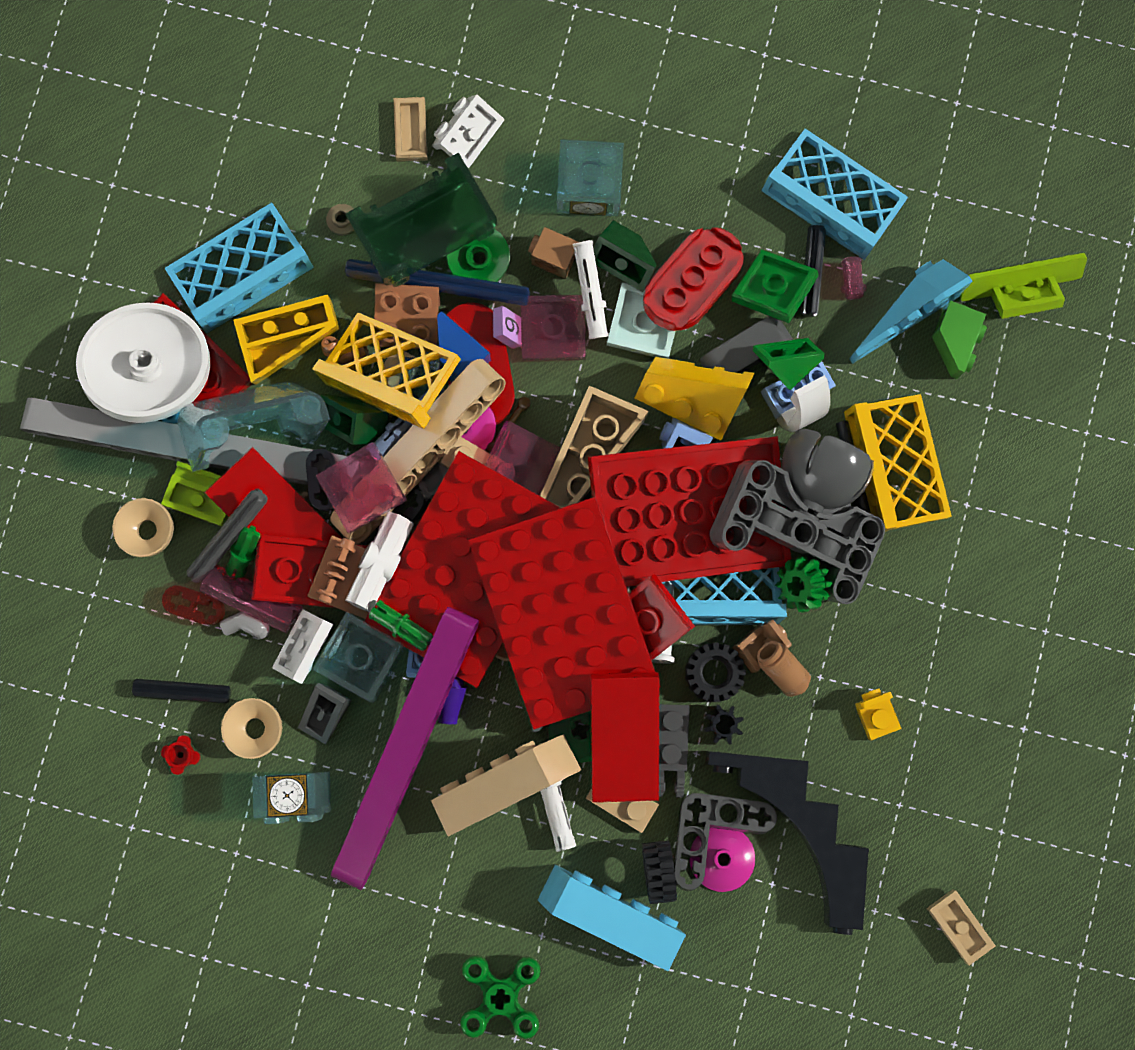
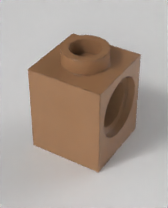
(553, 252)

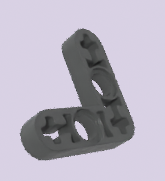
(712, 819)

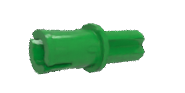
(243, 551)
(401, 625)

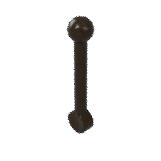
(523, 404)

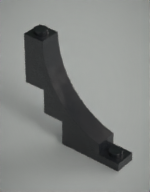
(839, 866)

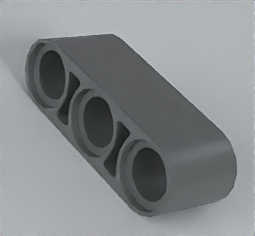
(737, 353)

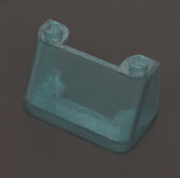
(207, 423)

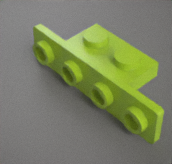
(1026, 286)

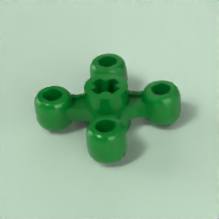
(511, 1008)

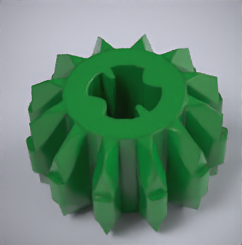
(792, 588)

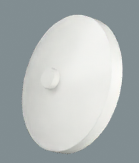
(143, 362)

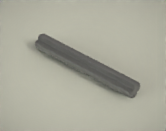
(227, 535)

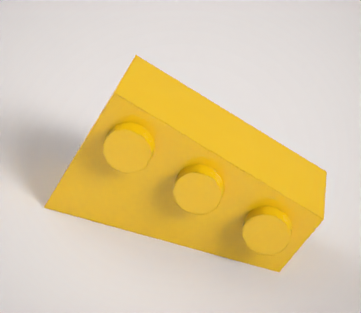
(694, 393)

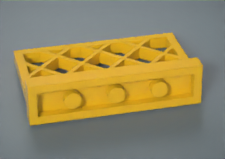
(380, 394)
(878, 489)

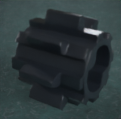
(732, 729)

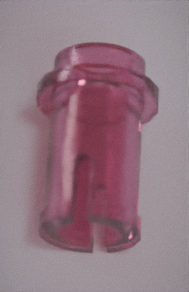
(852, 278)

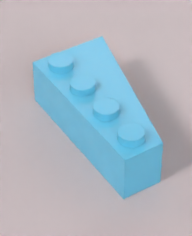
(612, 918)

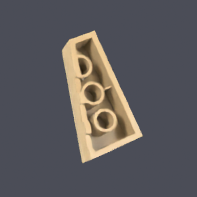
(599, 428)
(505, 783)

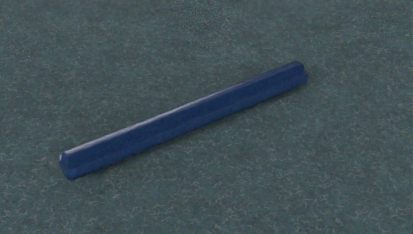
(448, 283)

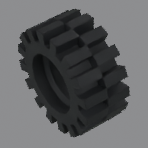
(734, 667)
(659, 872)

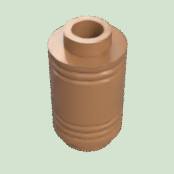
(783, 668)

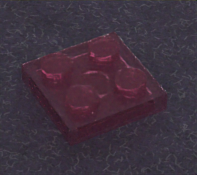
(553, 328)
(523, 457)
(361, 487)

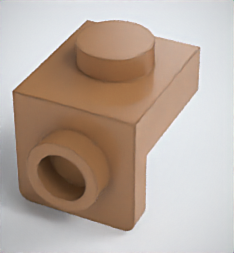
(754, 640)

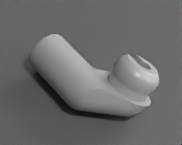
(245, 622)

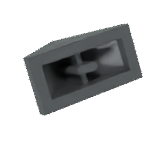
(323, 712)

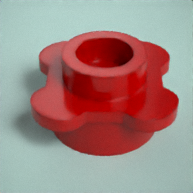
(171, 751)

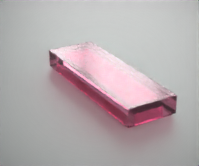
(238, 594)

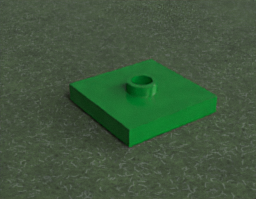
(775, 286)

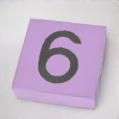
(507, 327)

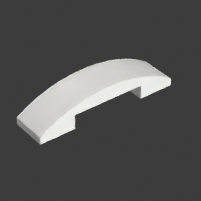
(809, 403)

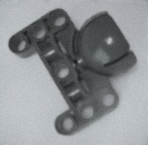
(818, 494)

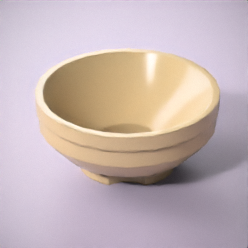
(131, 517)
(235, 723)

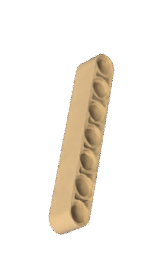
(450, 418)

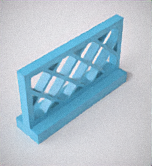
(798, 198)
(246, 290)
(733, 611)

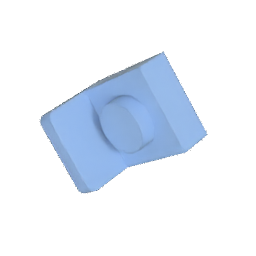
(688, 434)

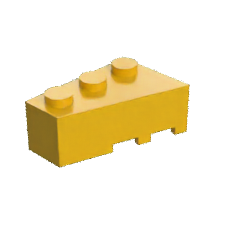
(283, 334)

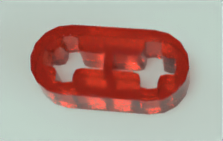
(191, 612)

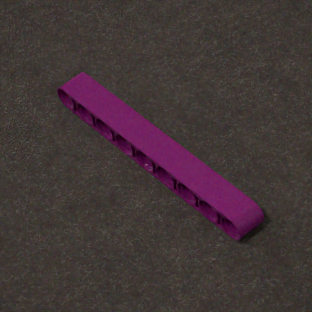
(404, 748)

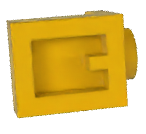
(877, 714)

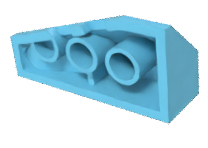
(924, 296)

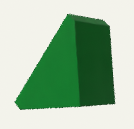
(790, 359)

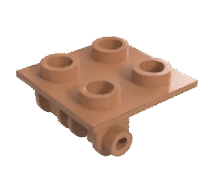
(409, 310)
(337, 575)

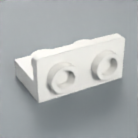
(468, 129)
(302, 646)

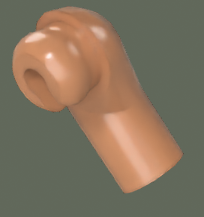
(329, 343)

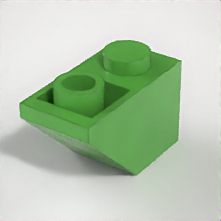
(956, 336)

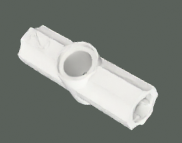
(379, 561)

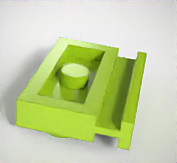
(188, 496)

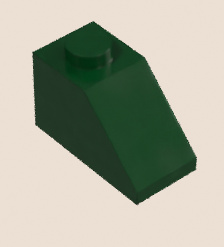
(624, 255)
(354, 419)

